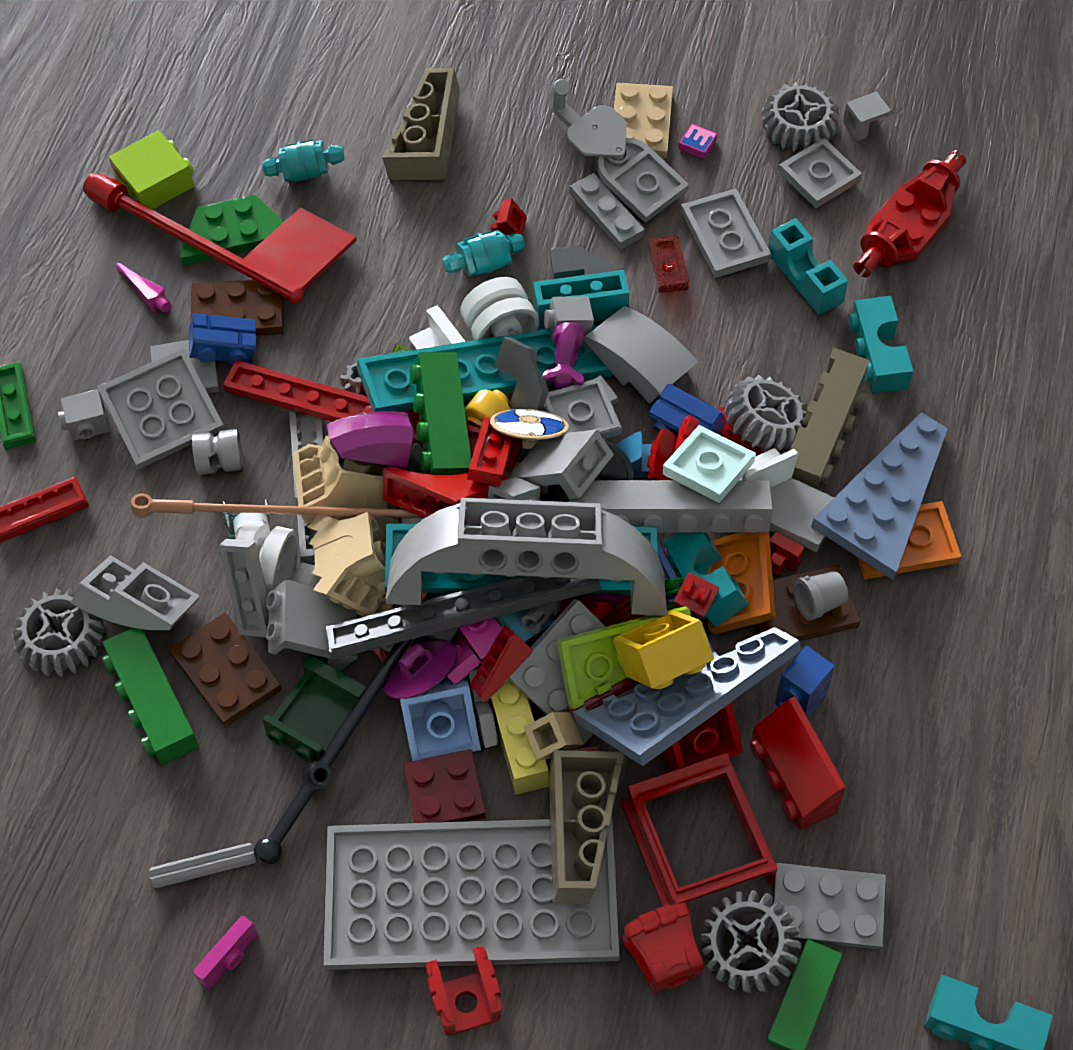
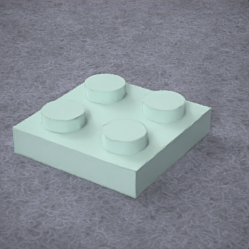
(709, 463)

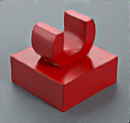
(509, 218)
(785, 553)
(696, 595)

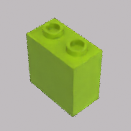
(152, 170)

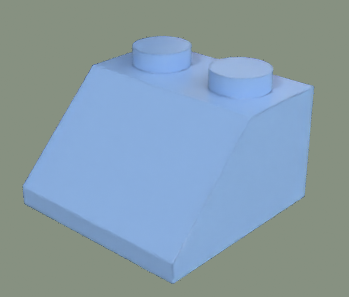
(440, 720)

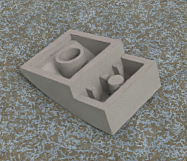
(640, 352)
(133, 597)

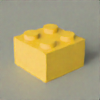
(663, 649)

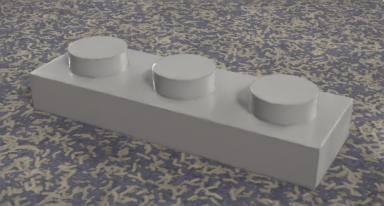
(607, 211)
(246, 586)

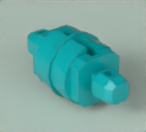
(303, 160)
(483, 253)

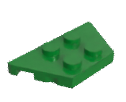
(231, 224)

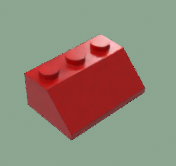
(797, 765)

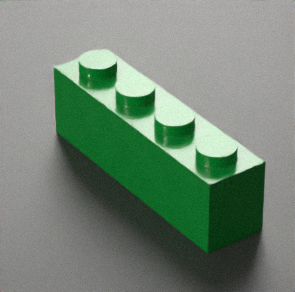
(440, 414)
(150, 695)

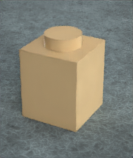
(553, 733)

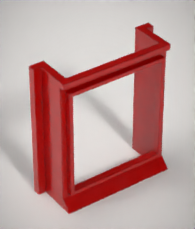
(652, 850)

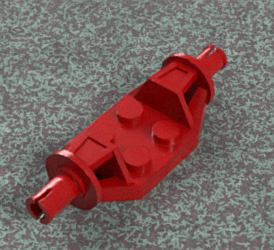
(911, 216)

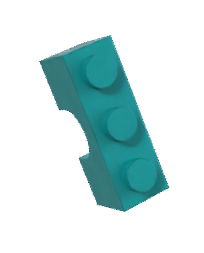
(819, 284)
(888, 366)
(696, 554)
(955, 1016)

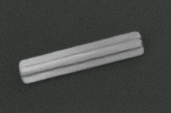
(202, 865)

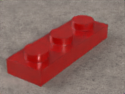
(489, 455)

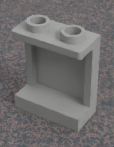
(566, 460)
(300, 621)

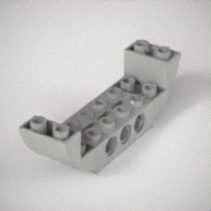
(528, 541)

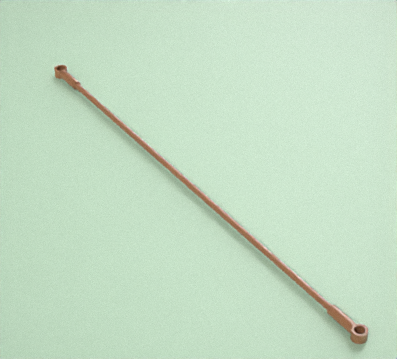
(189, 507)

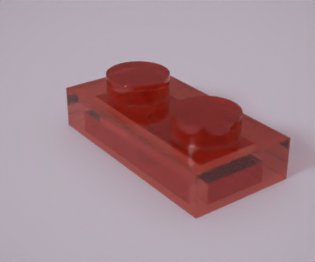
(668, 264)

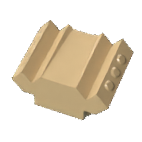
(332, 481)
(351, 562)

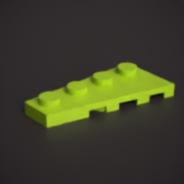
(592, 662)

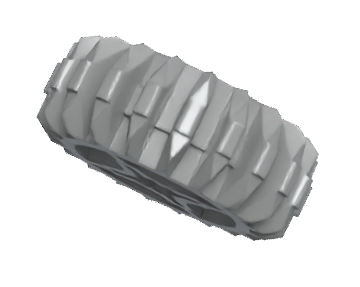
(800, 116)
(765, 413)
(51, 649)
(739, 954)

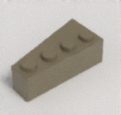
(426, 135)
(829, 417)
(580, 813)

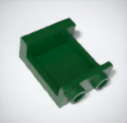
(313, 710)

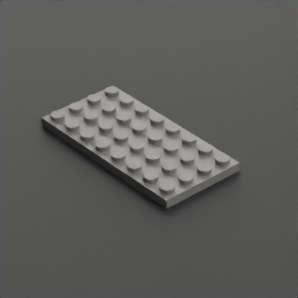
(455, 886)

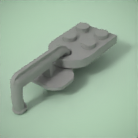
(639, 179)

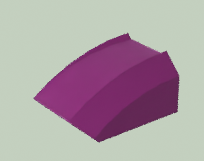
(373, 437)

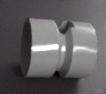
(217, 452)

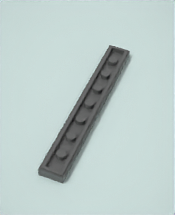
(451, 612)

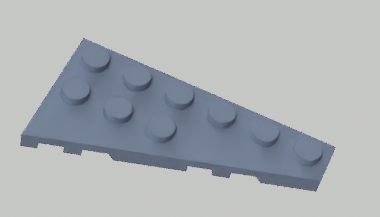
(882, 502)
(655, 719)

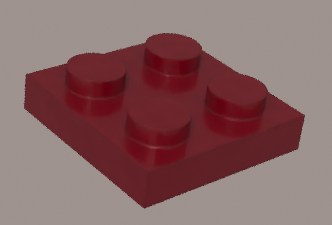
(444, 788)

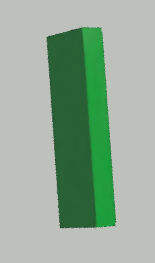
(15, 410)
(804, 997)

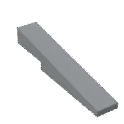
(304, 431)

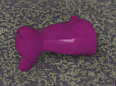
(567, 342)

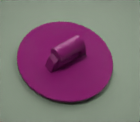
(421, 669)

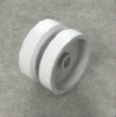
(498, 309)
(275, 549)

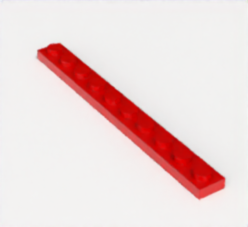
(321, 400)

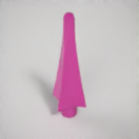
(150, 292)

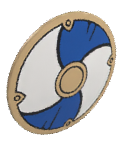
(529, 425)

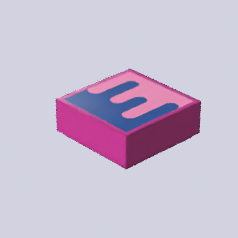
(698, 141)

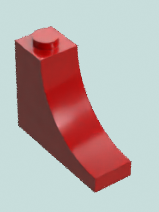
(426, 492)

